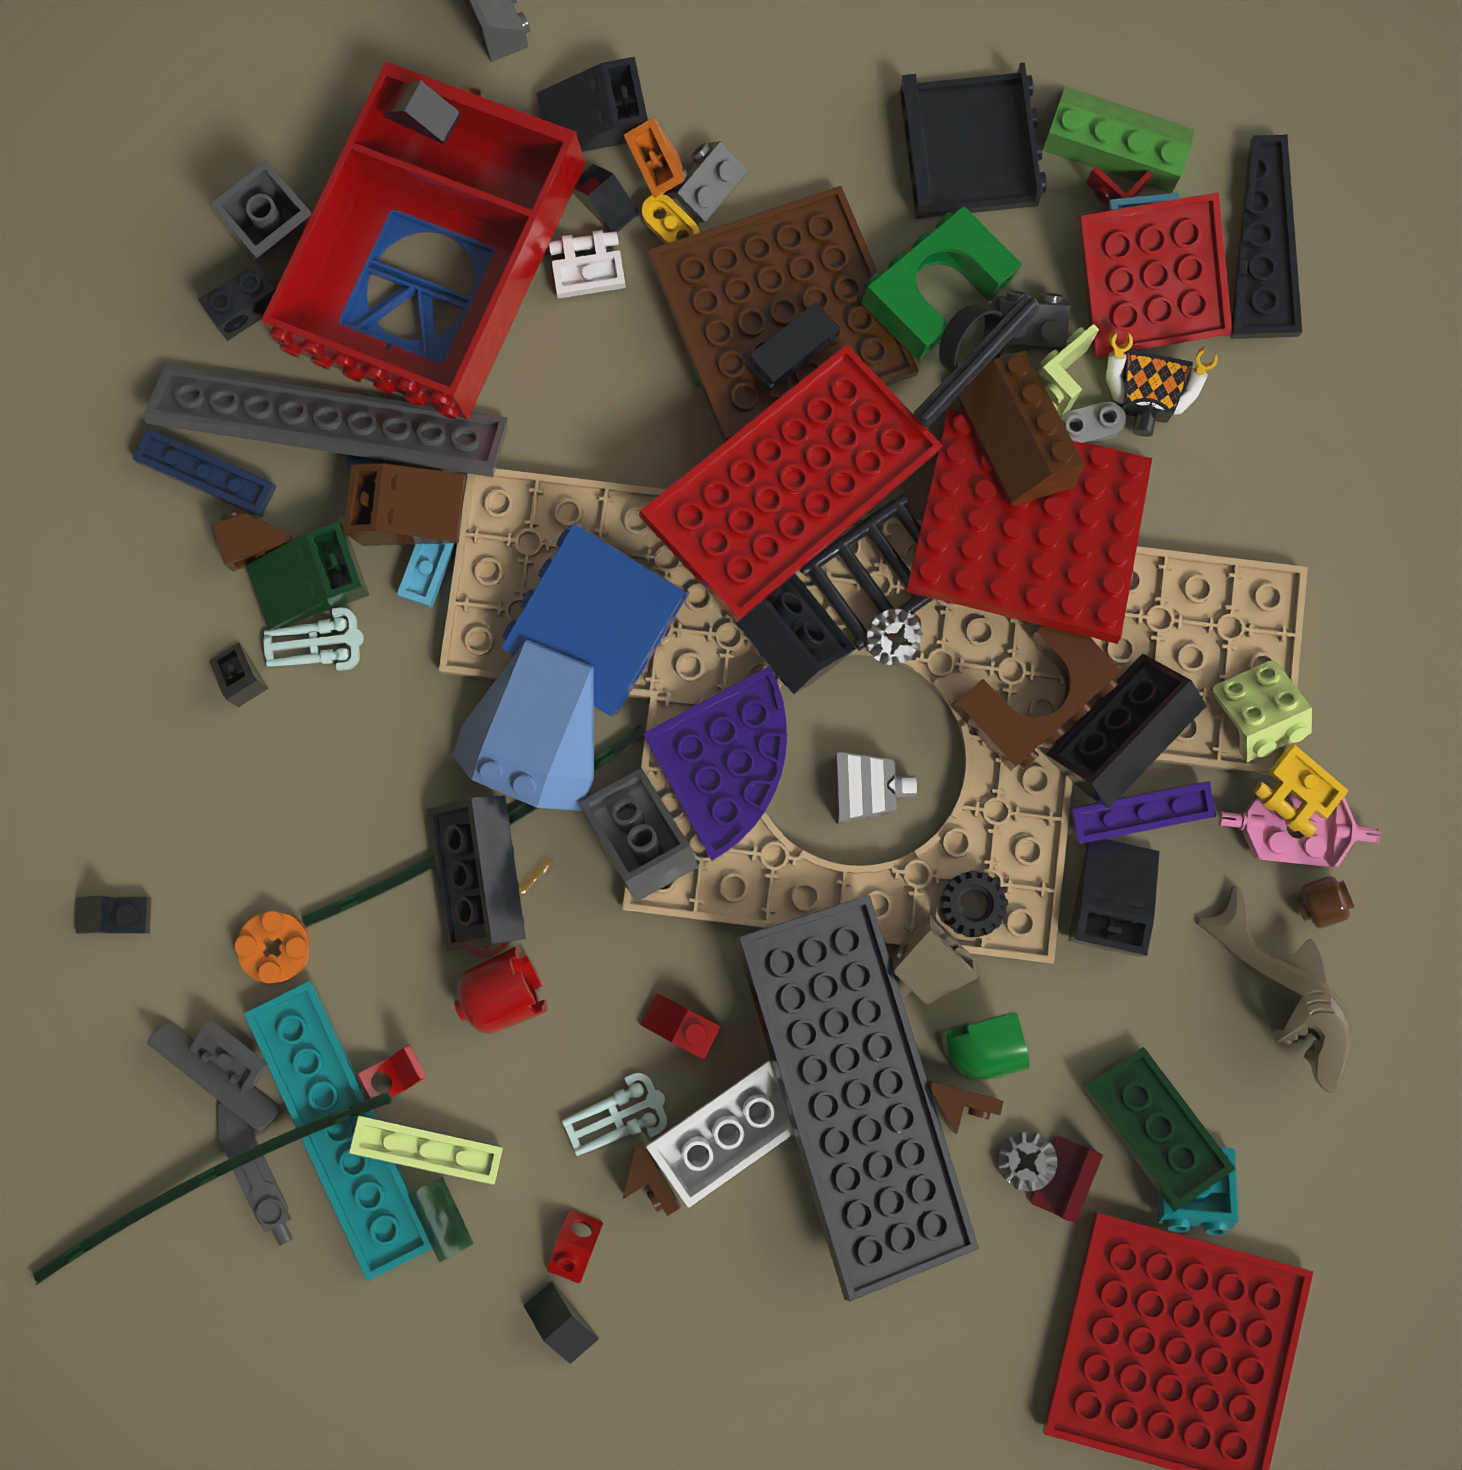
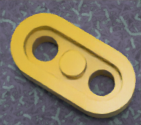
(673, 224)

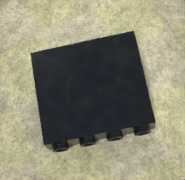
(972, 143)

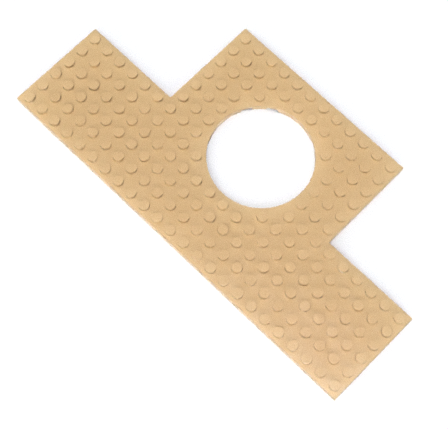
(1182, 609)

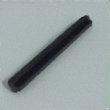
(976, 360)

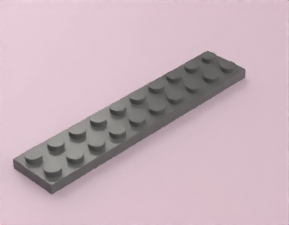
(325, 420)

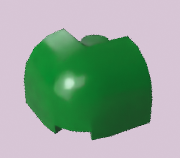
(986, 1047)

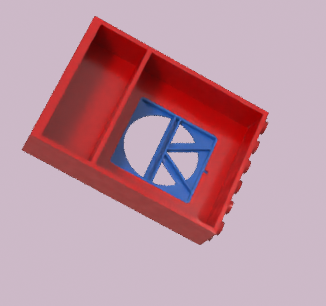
(489, 189)

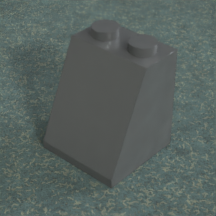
(260, 210)

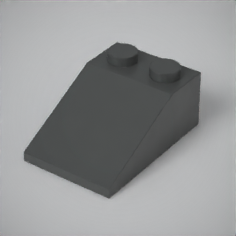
(639, 835)

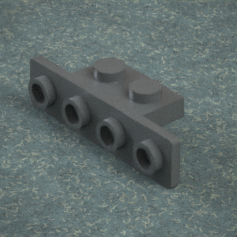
(220, 1067)

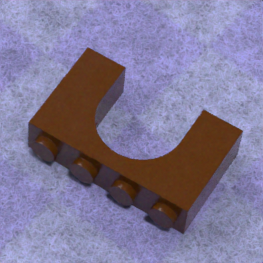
(1016, 736)

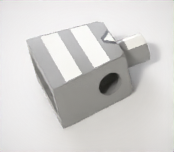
(868, 787)

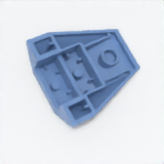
(534, 731)

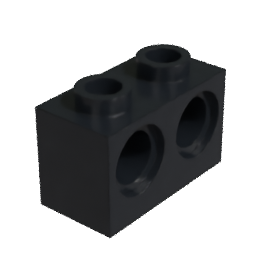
(239, 301)

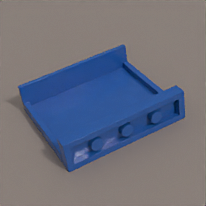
(598, 611)

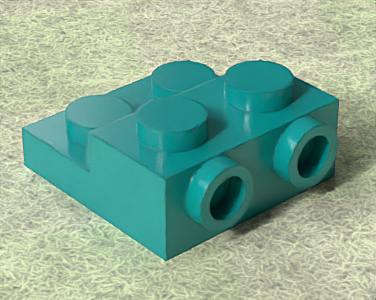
(1213, 1209)

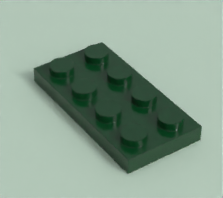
(1159, 1129)

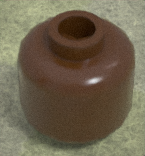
(1325, 902)

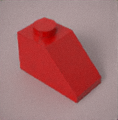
(680, 1026)

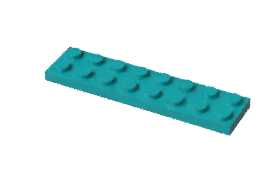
(315, 1082)

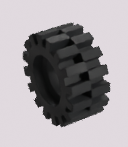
(989, 888)

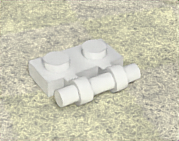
(587, 273)

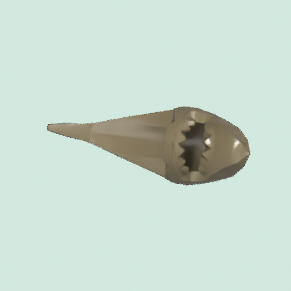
(1299, 978)

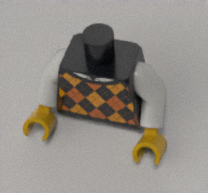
(1152, 384)

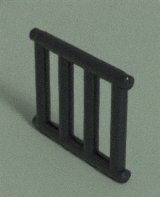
(841, 548)

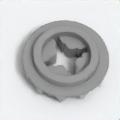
(890, 622)
(1045, 1163)

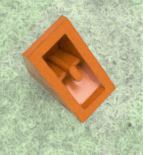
(655, 157)

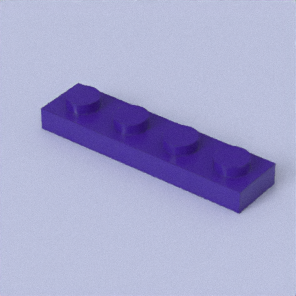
(1143, 812)

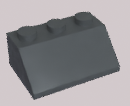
(499, 26)

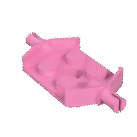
(1270, 840)

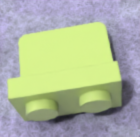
(1057, 382)
(1264, 709)

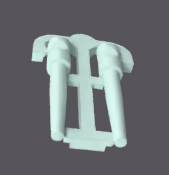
(352, 637)
(654, 1099)

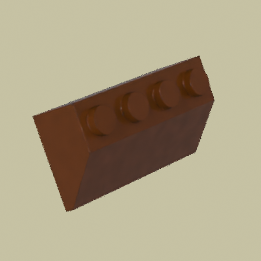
(1020, 430)

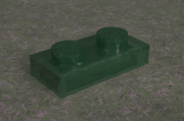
(440, 1219)

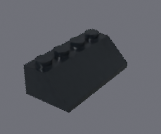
(795, 635)
(1127, 729)
(476, 872)

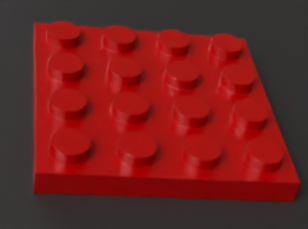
(1156, 273)

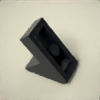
(113, 915)

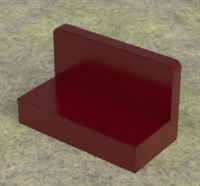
(1071, 1182)

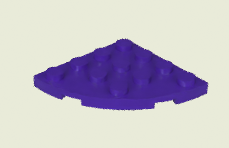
(725, 759)

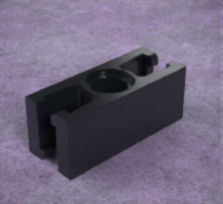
(792, 347)

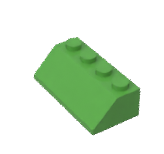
(1119, 139)

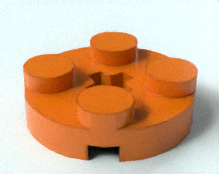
(252, 946)

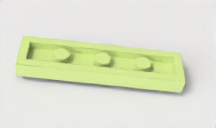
(425, 1150)

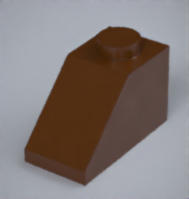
(246, 539)

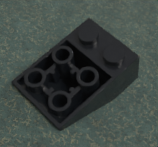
(597, 103)
(1116, 898)

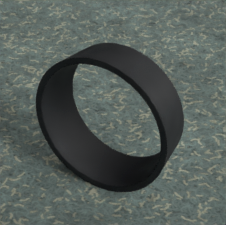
(958, 328)

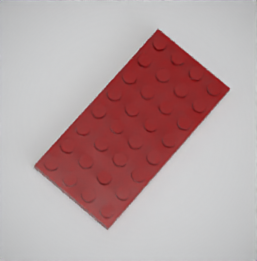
(790, 482)

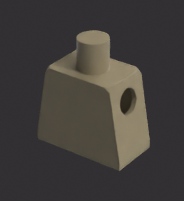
(932, 962)

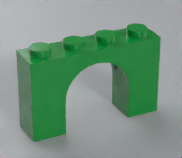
(956, 243)

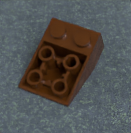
(403, 505)

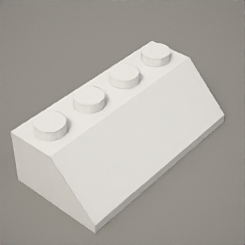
(724, 1135)

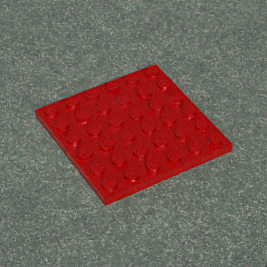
(1041, 561)
(1177, 1350)

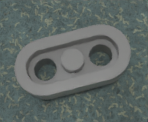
(1092, 424)

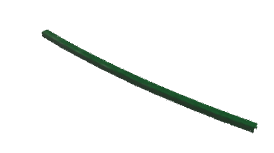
(429, 864)
(204, 1178)

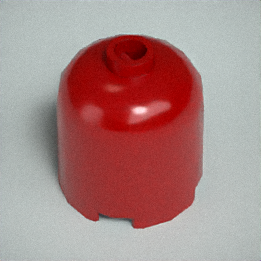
(499, 992)

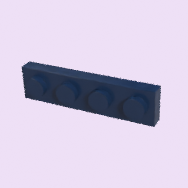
(204, 472)

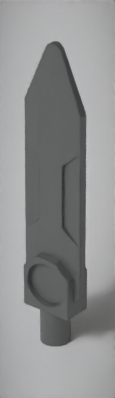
(254, 1176)

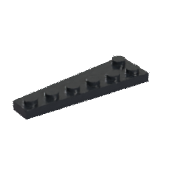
(1267, 266)

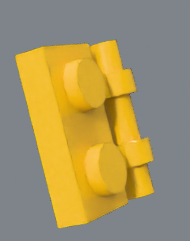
(1305, 780)

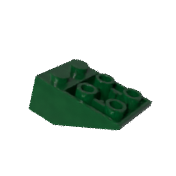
(307, 576)

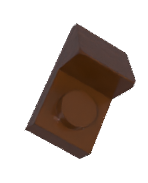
(952, 1102)
(646, 1171)

